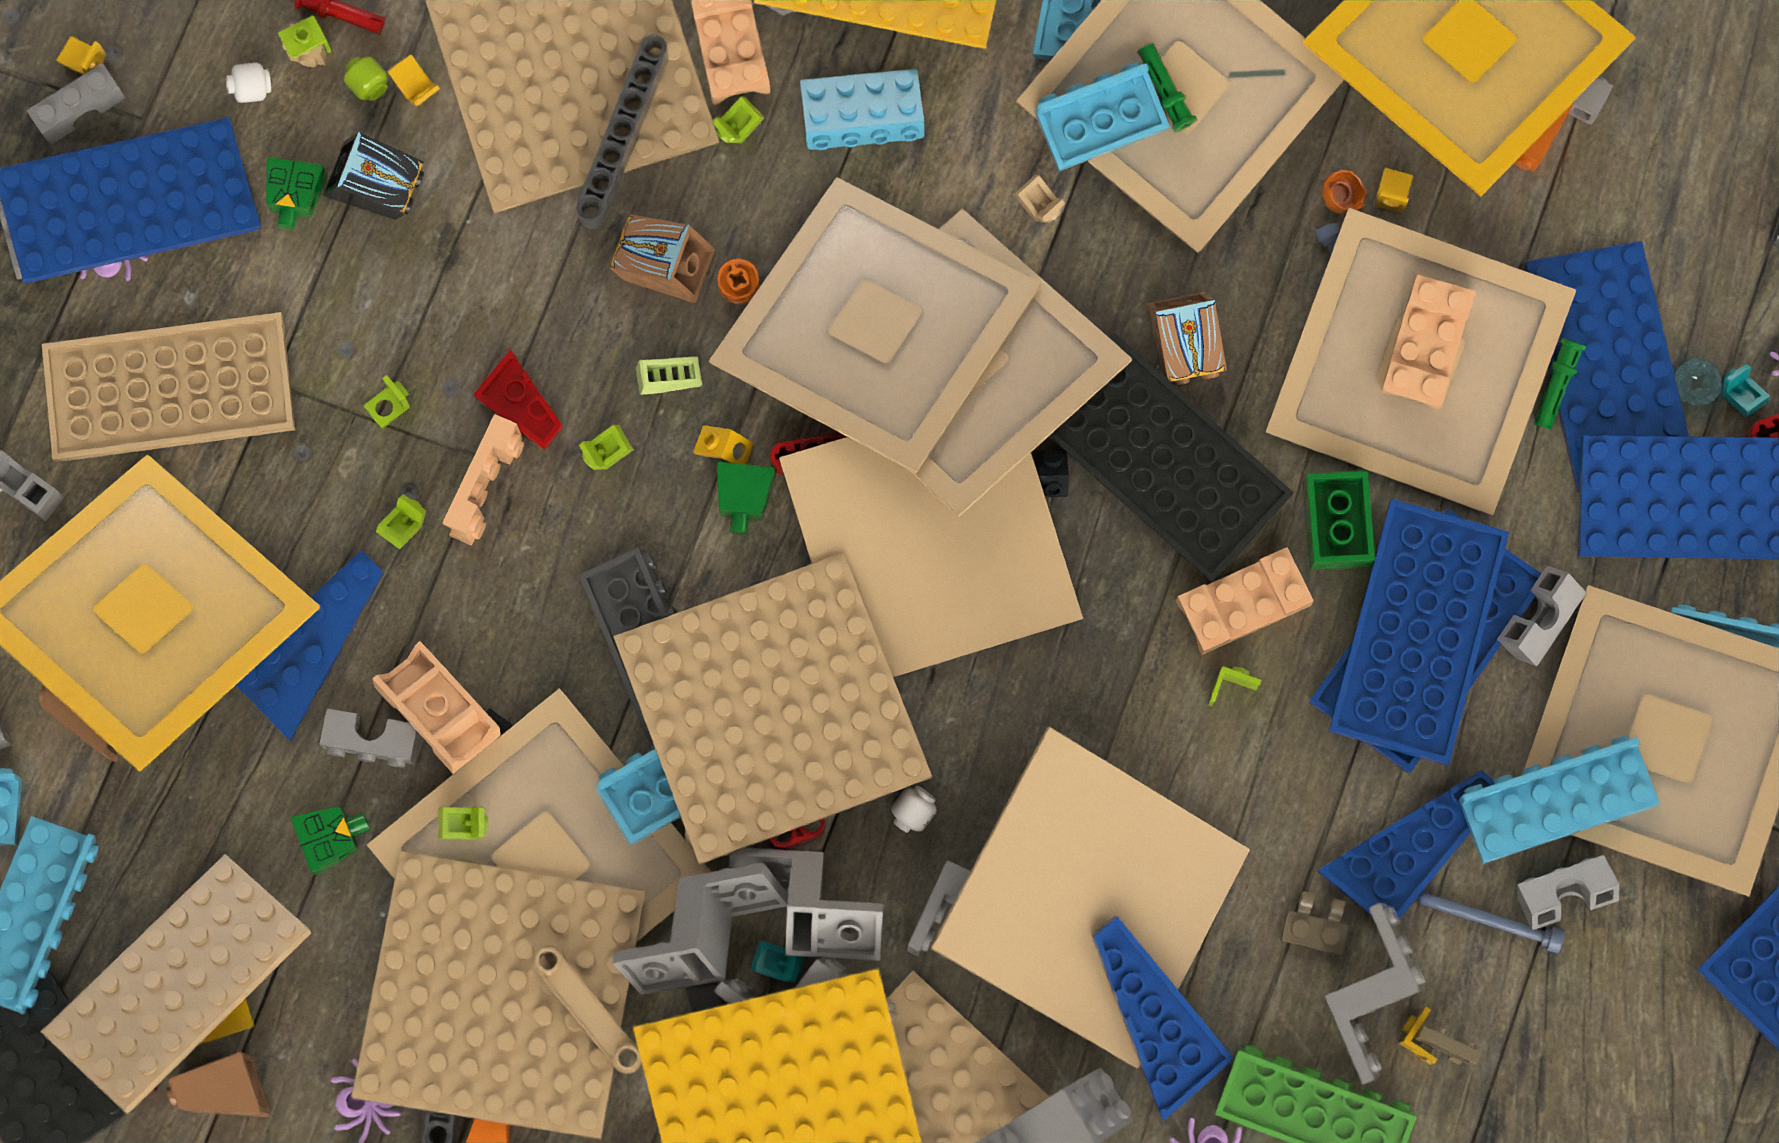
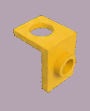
(81, 56)
(412, 80)
(1393, 190)
(720, 443)
(1411, 1027)

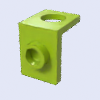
(303, 37)
(396, 395)
(1236, 675)

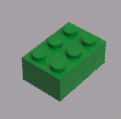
(1338, 520)

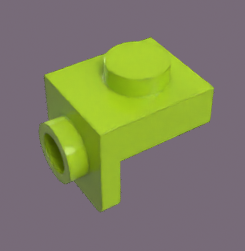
(738, 121)
(606, 448)
(402, 521)
(462, 823)

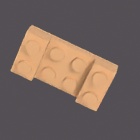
(730, 48)
(1428, 341)
(500, 443)
(1245, 601)
(438, 708)

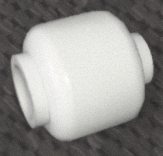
(249, 82)
(913, 809)

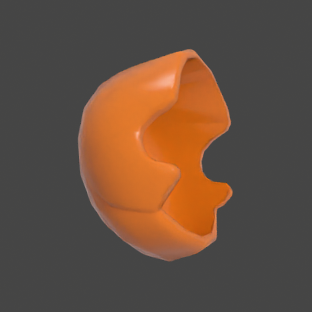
(1343, 191)

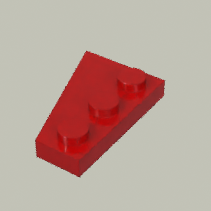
(514, 397)

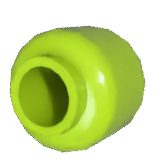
(366, 78)

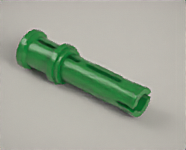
(1172, 100)
(1563, 370)

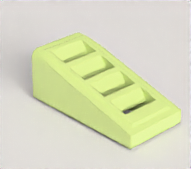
(658, 386)

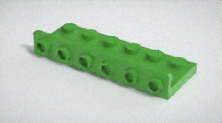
(1307, 1107)

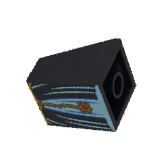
(374, 177)

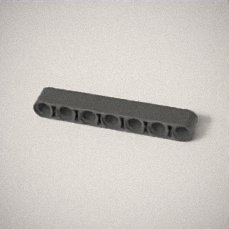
(621, 118)

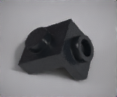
(1053, 472)

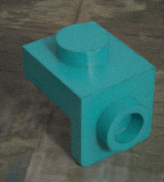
(1743, 392)
(774, 963)

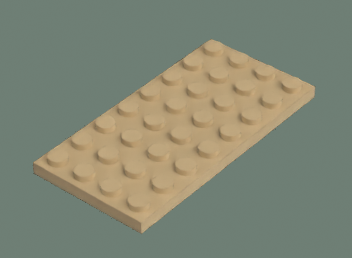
(168, 387)
(176, 983)

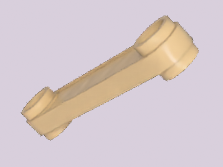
(587, 1010)

